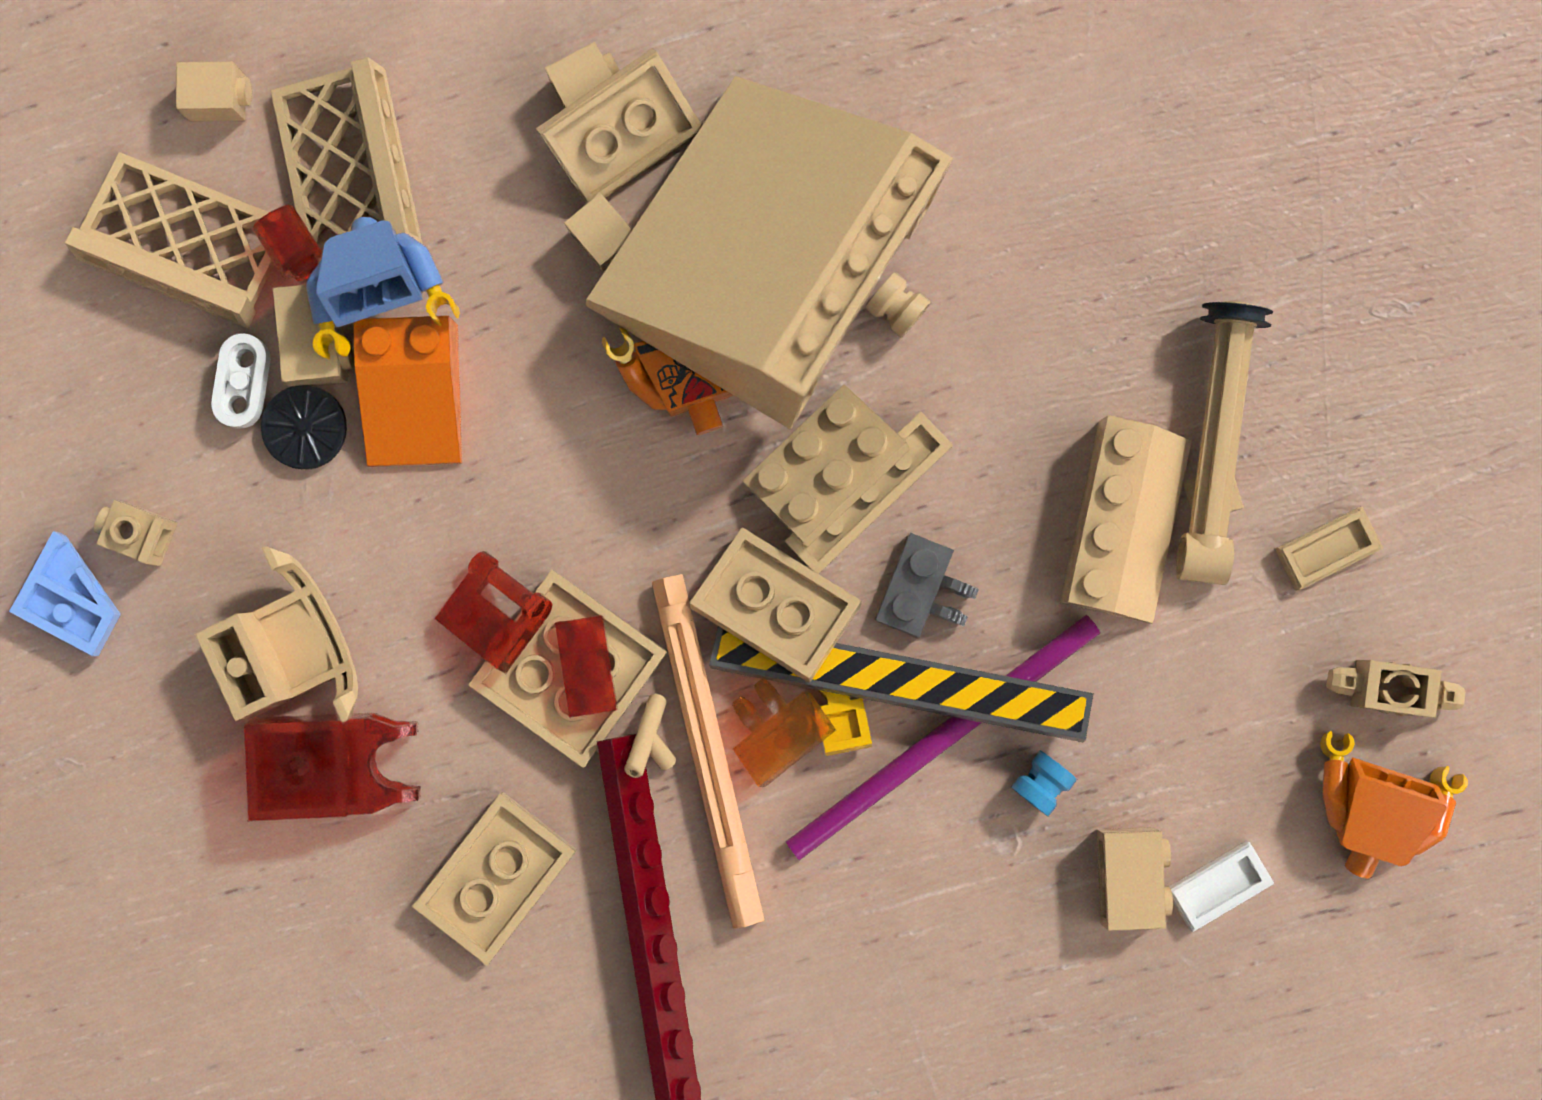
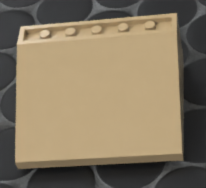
(769, 242)

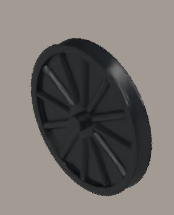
(303, 427)

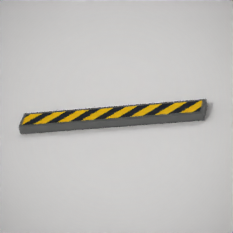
(923, 687)

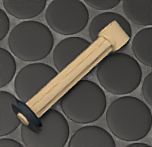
(1206, 551)

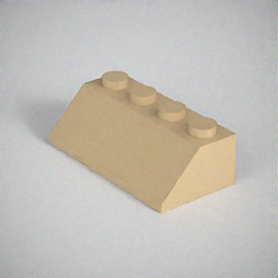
(1126, 519)

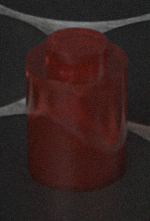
(288, 243)

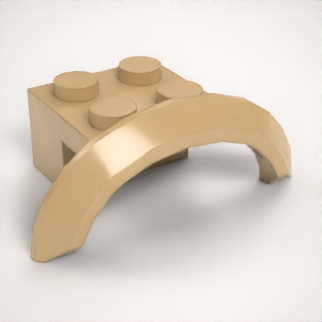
(281, 649)

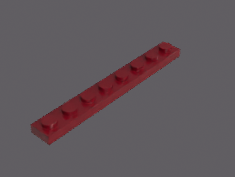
(649, 924)

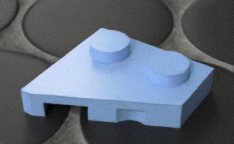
(66, 598)

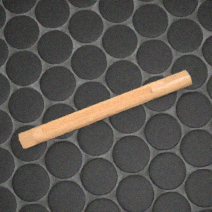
(708, 752)

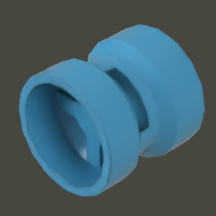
(1044, 783)

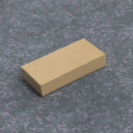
(1328, 548)

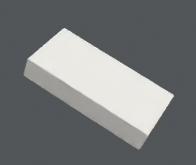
(1220, 886)

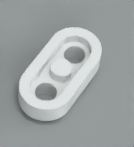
(235, 381)

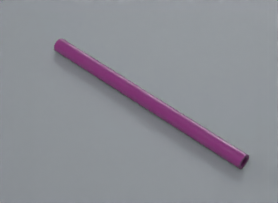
(932, 745)

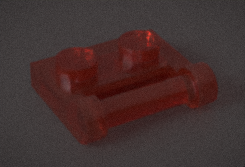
(484, 624)

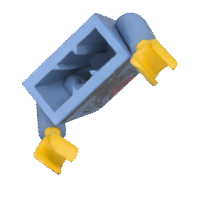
(368, 275)

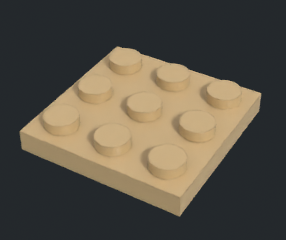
(535, 684)

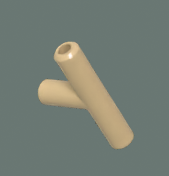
(648, 742)

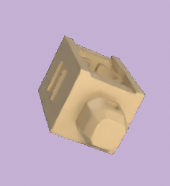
(1427, 694)

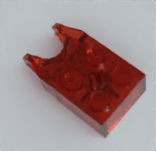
(341, 763)

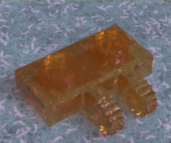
(783, 737)

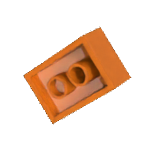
(409, 390)

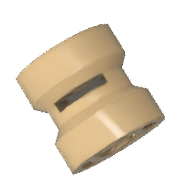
(901, 307)

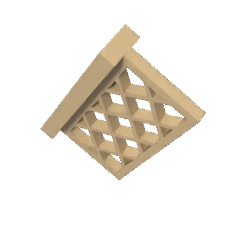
(380, 147)
(154, 268)

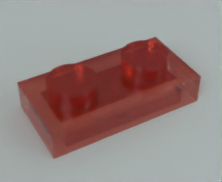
(586, 666)

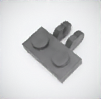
(916, 584)

